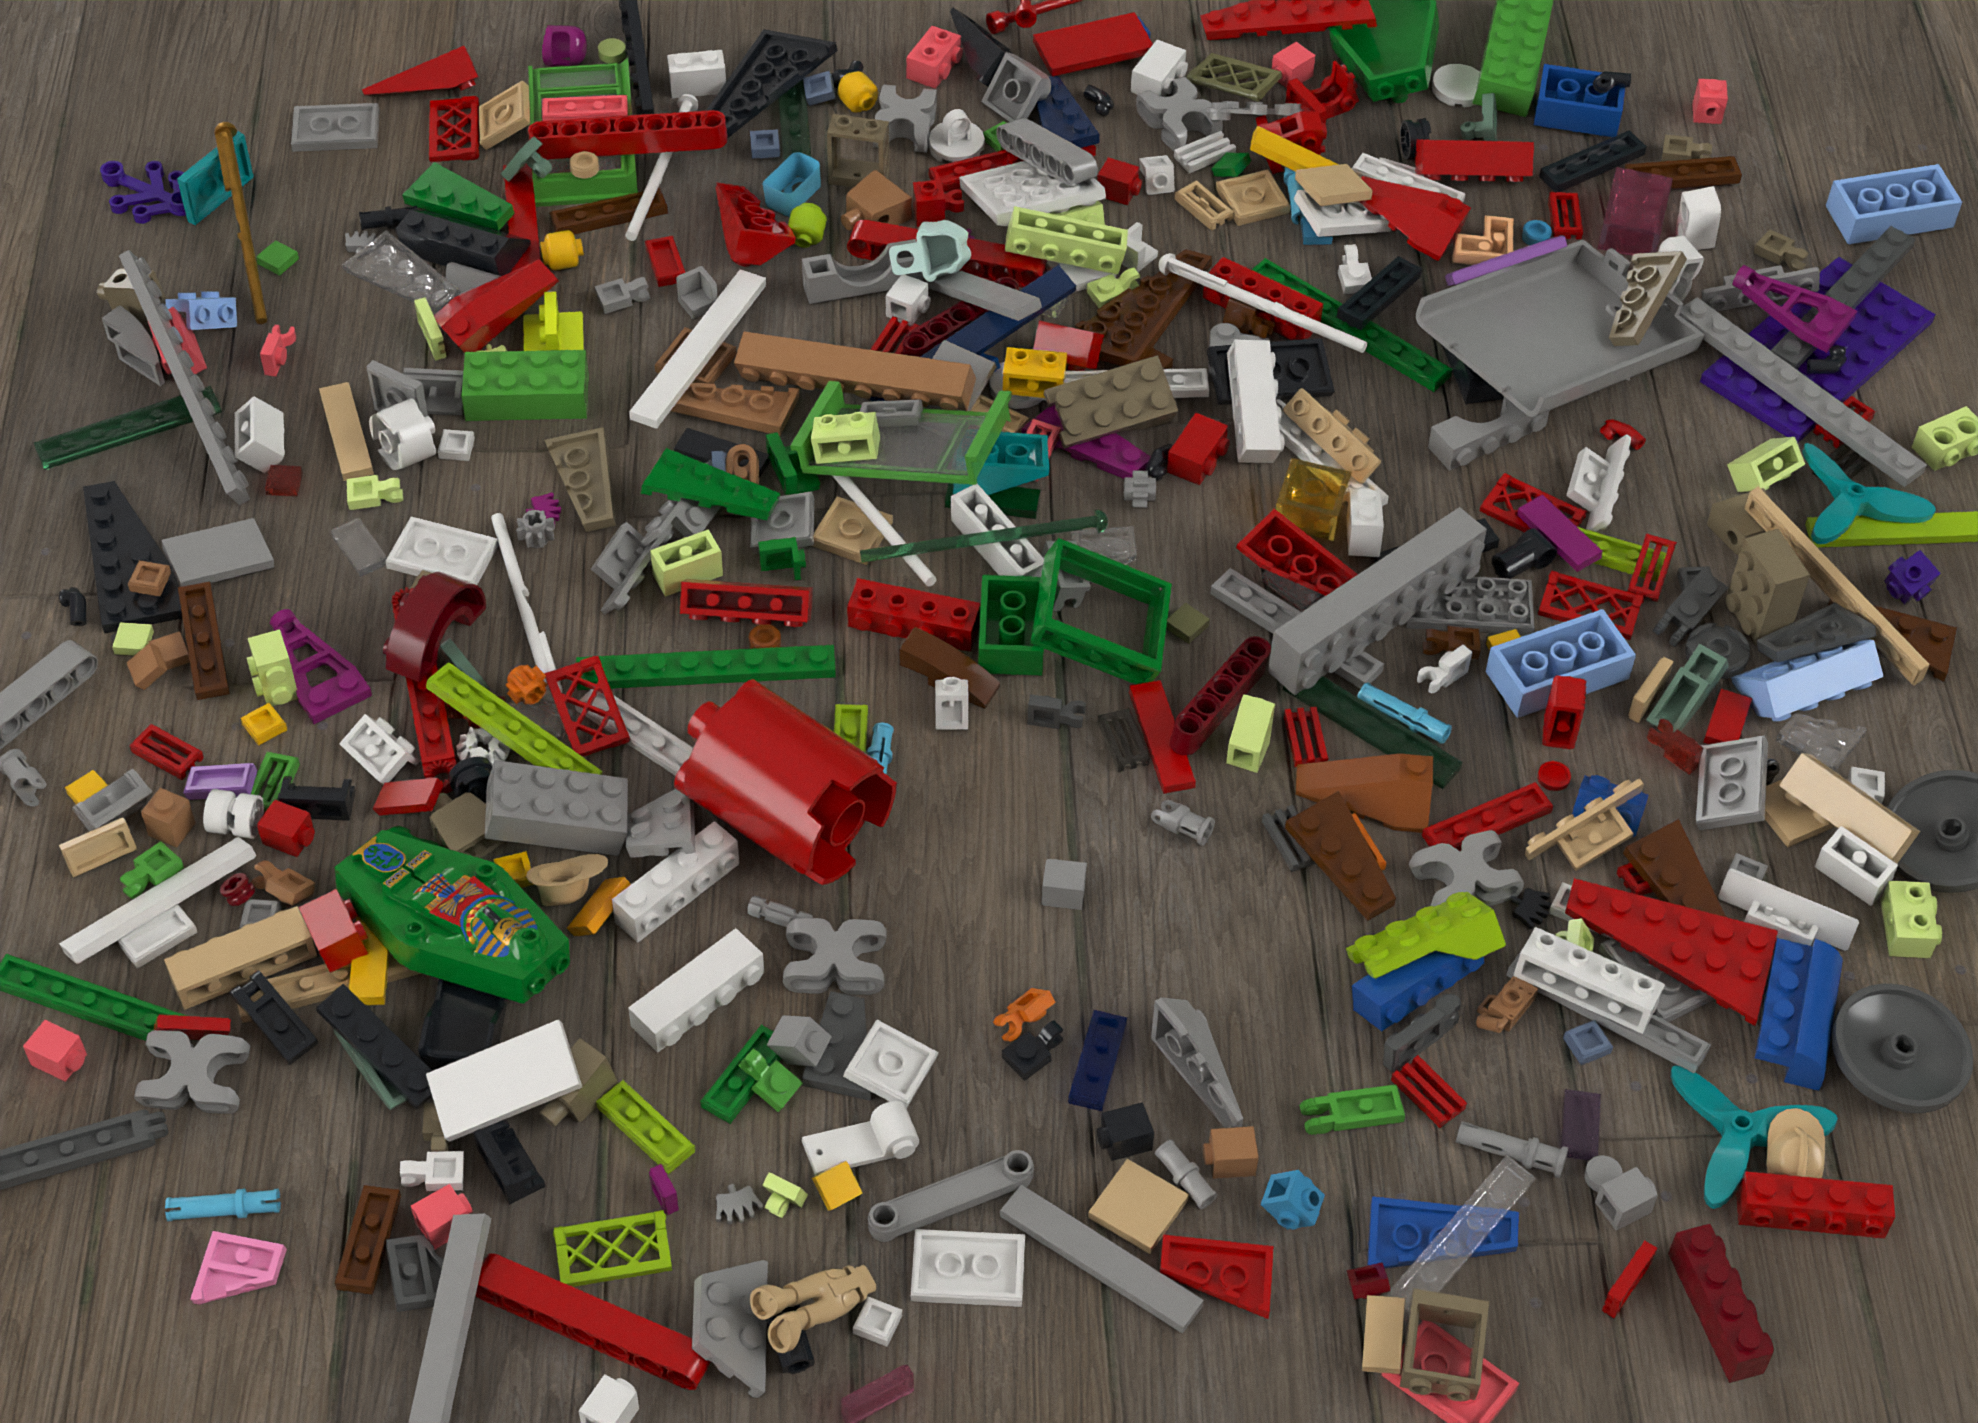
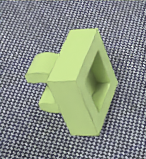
(1578, 934)
(782, 1194)

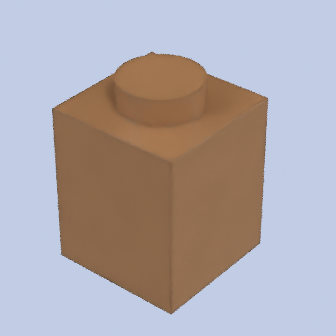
(168, 817)
(1231, 1152)

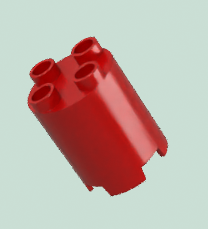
(784, 780)

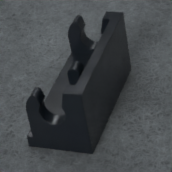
(320, 802)
(508, 1161)

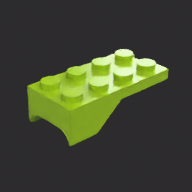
(1455, 927)

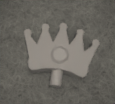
(356, 243)
(736, 1202)

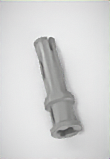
(1528, 1152)

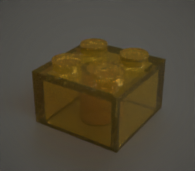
(1314, 497)

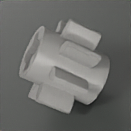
(1139, 489)
(535, 529)

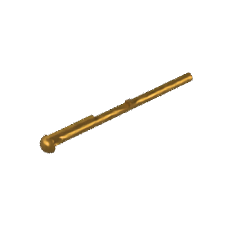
(224, 136)

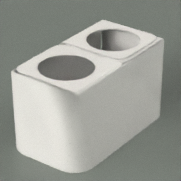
(1699, 217)

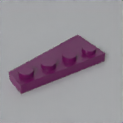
(1109, 452)

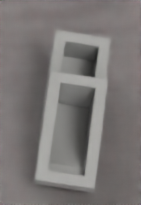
(133, 343)

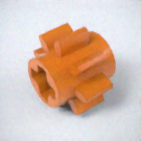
(526, 684)

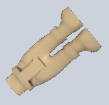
(834, 1296)

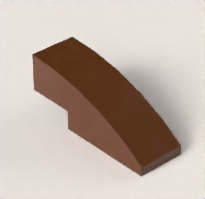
(940, 660)

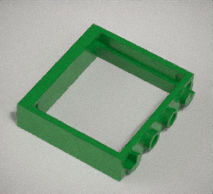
(1089, 648)

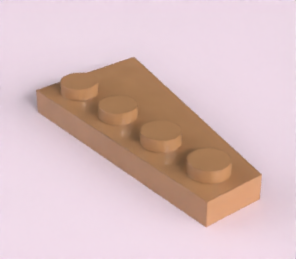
(750, 409)

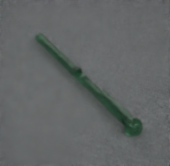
(1098, 521)

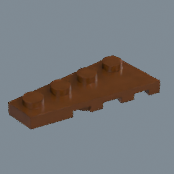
(1929, 638)
(1342, 853)
(1673, 869)

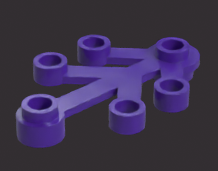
(114, 176)

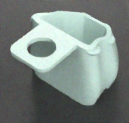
(938, 250)

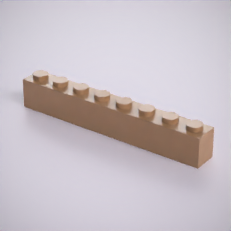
(857, 370)

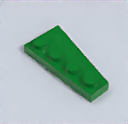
(457, 197)

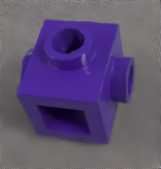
(1911, 577)

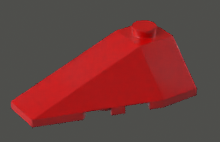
(441, 73)
(1420, 214)
(748, 229)
(489, 308)
(1292, 554)

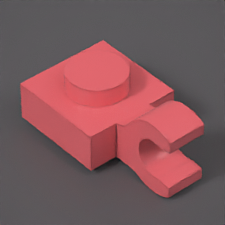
(274, 351)

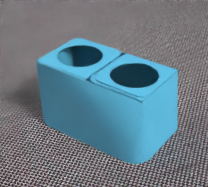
(795, 165)

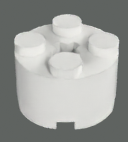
(403, 434)

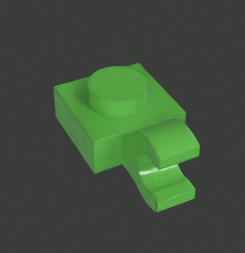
(151, 866)
(773, 1083)

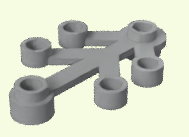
(1223, 109)

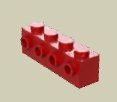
(1470, 157)
(1268, 289)
(746, 600)
(899, 609)
(1815, 1204)

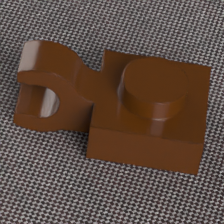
(1246, 319)
(1451, 640)

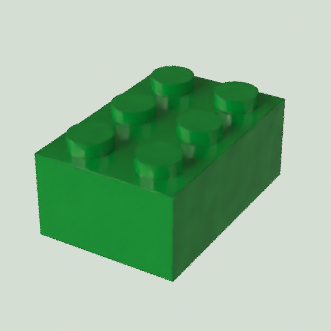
(1007, 625)

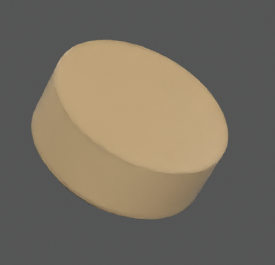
(584, 165)

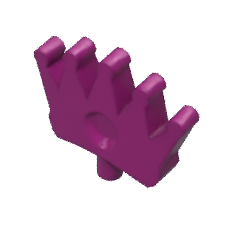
(548, 505)

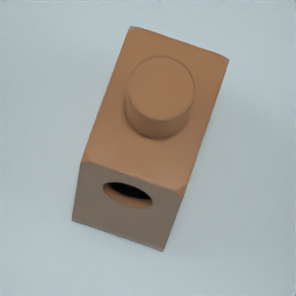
(878, 201)

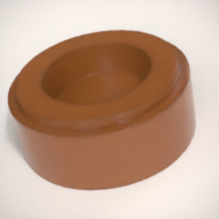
(764, 637)

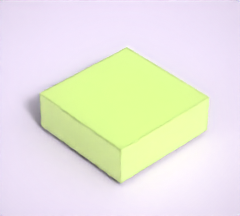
(132, 638)

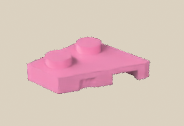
(236, 1267)

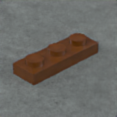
(367, 1240)

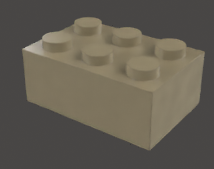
(1766, 585)

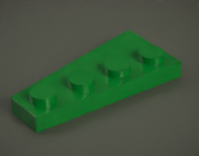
(694, 480)

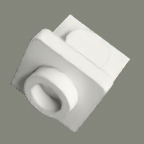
(1158, 174)
(951, 704)

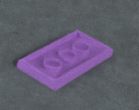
(1506, 260)

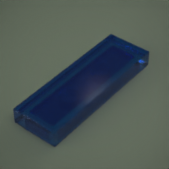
(1097, 1060)

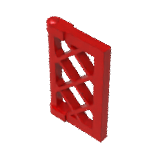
(454, 151)
(1510, 517)
(1579, 586)
(574, 673)

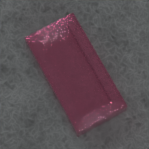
(877, 1394)

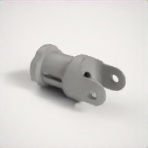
(22, 776)
(1181, 820)

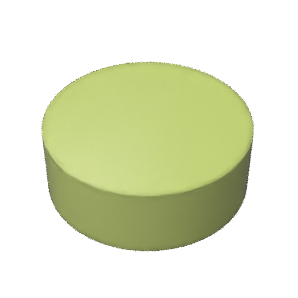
(611, 50)

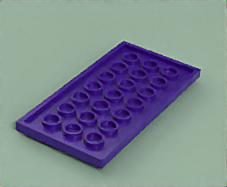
(1879, 331)

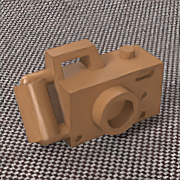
(1507, 1006)

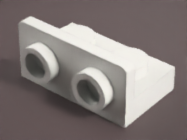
(378, 749)

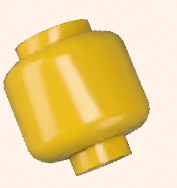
(857, 92)
(561, 250)

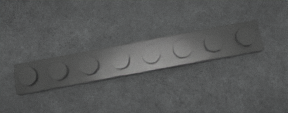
(1851, 288)

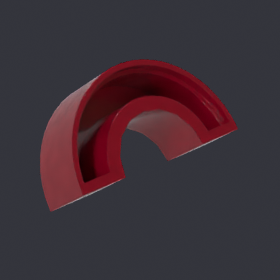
(424, 619)

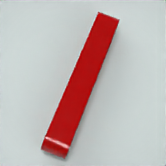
(631, 134)
(986, 261)
(590, 1321)

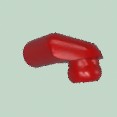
(1615, 427)

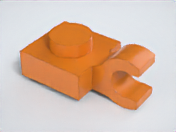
(1027, 1008)

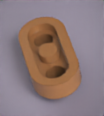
(736, 455)

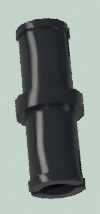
(383, 218)

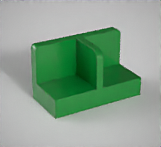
(788, 467)

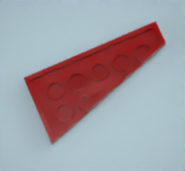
(1287, 16)
(1691, 945)

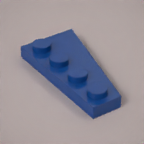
(1406, 1227)

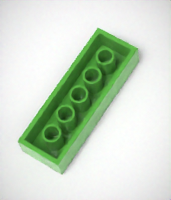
(1513, 53)

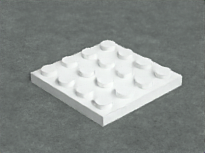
(1026, 187)

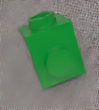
(781, 554)

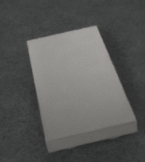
(1481, 604)

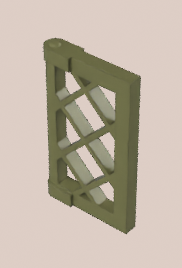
(1229, 64)

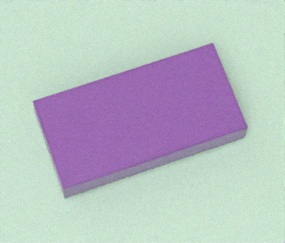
(230, 777)

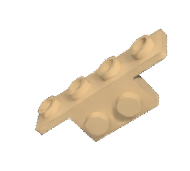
(1333, 435)
(1591, 832)

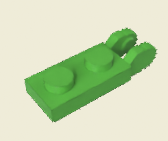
(1353, 1109)

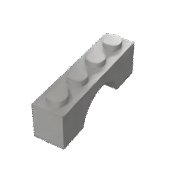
(829, 280)
(1461, 441)

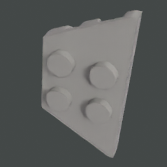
(662, 825)
(727, 1327)

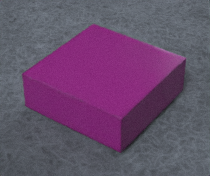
(663, 1189)

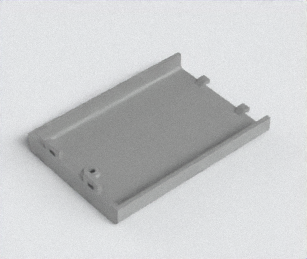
(1547, 325)

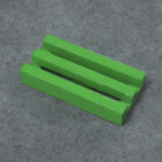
(265, 767)

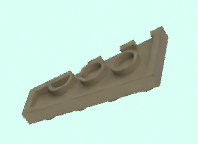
(1646, 290)
(586, 474)

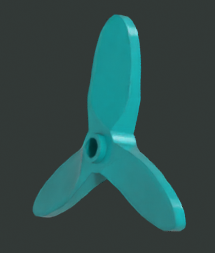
(1855, 500)
(1738, 1129)

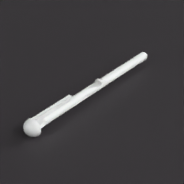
(686, 103)
(1169, 264)
(884, 527)
(537, 641)

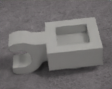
(618, 295)

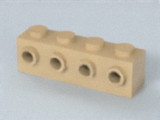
(1846, 805)
(232, 958)

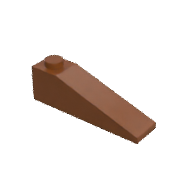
(1380, 787)

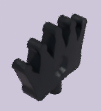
(1531, 907)

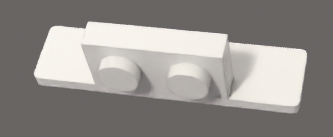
(1597, 481)
(1789, 913)

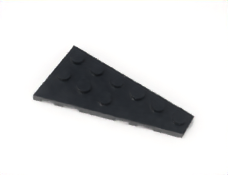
(636, 55)
(766, 73)
(117, 546)

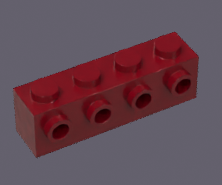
(1721, 1303)

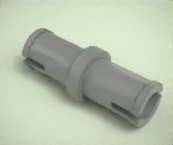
(1186, 1174)

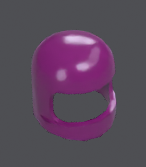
(563, 42)

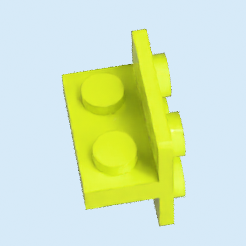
(553, 329)

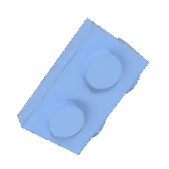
(206, 311)

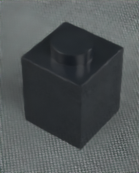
(1125, 1131)

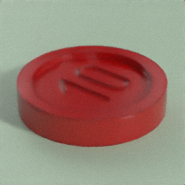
(1554, 776)

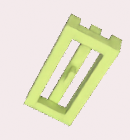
(430, 328)

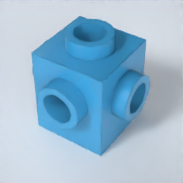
(1292, 1199)

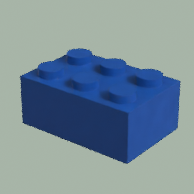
(1572, 104)

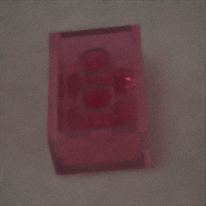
(1635, 212)

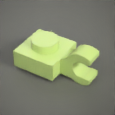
(1109, 287)
(368, 490)

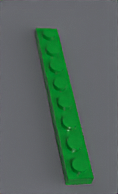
(715, 666)

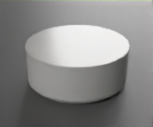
(1600, 1170)

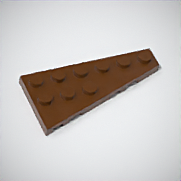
(1141, 315)

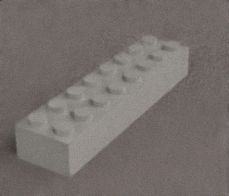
(1376, 601)

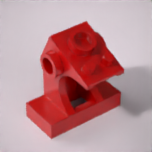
(1336, 89)
(1300, 128)

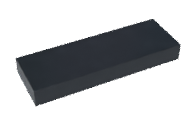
(699, 447)

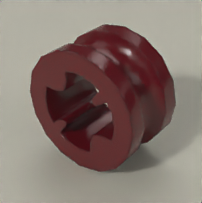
(237, 889)

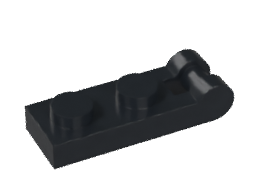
(274, 1018)

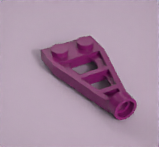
(1821, 331)
(331, 695)

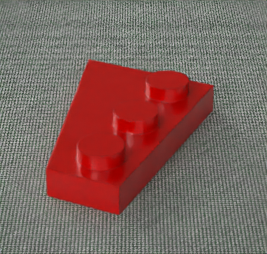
(1221, 1269)

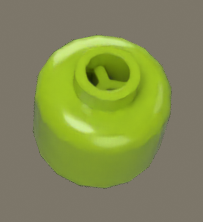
(807, 224)

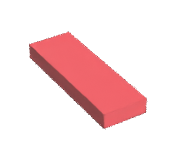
(584, 107)

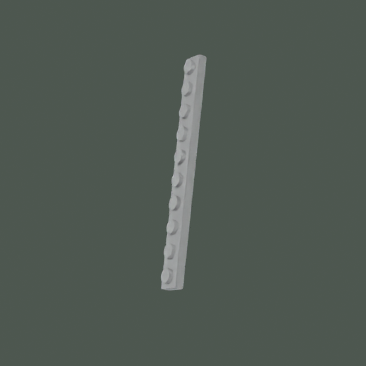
(187, 382)
(1804, 393)

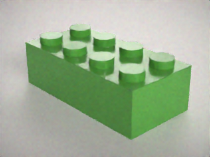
(525, 385)

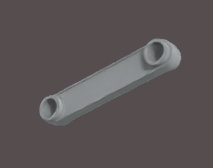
(950, 1196)

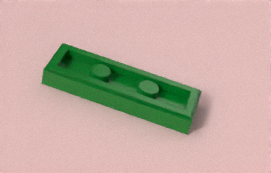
(734, 1085)

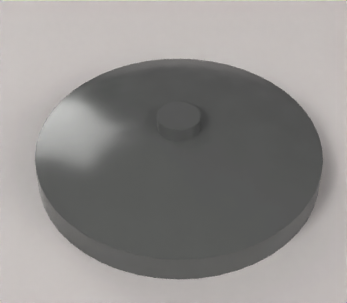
(1946, 813)
(1902, 1048)

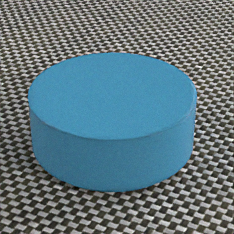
(1535, 232)

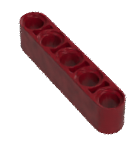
(946, 324)
(1220, 695)

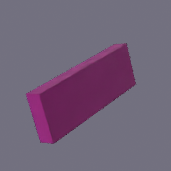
(1560, 532)

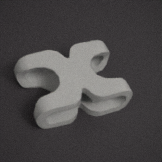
(1177, 113)
(908, 116)
(1468, 870)
(834, 956)
(192, 1072)

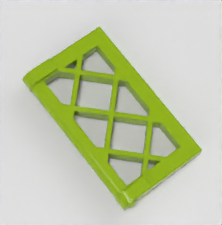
(632, 1269)

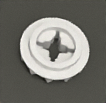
(468, 746)

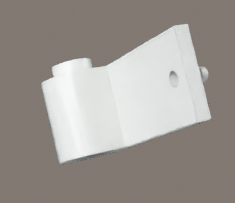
(882, 1138)

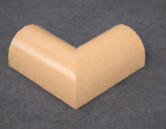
(1494, 243)

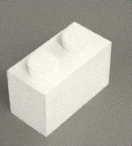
(1158, 69)
(696, 73)
(259, 434)
(1364, 522)
(1856, 865)

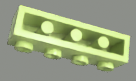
(1066, 240)

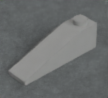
(1190, 1048)

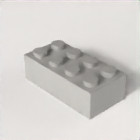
(556, 808)

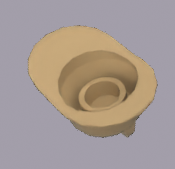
(566, 880)
(1796, 1145)

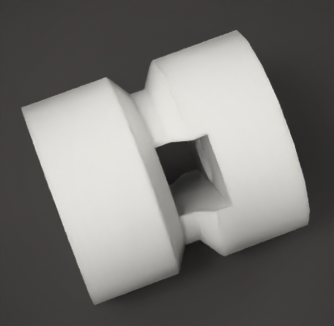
(230, 813)

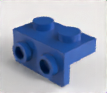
(1599, 786)

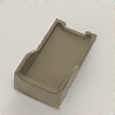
(1113, 402)

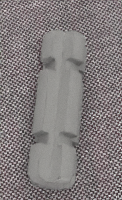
(774, 911)

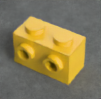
(1032, 371)

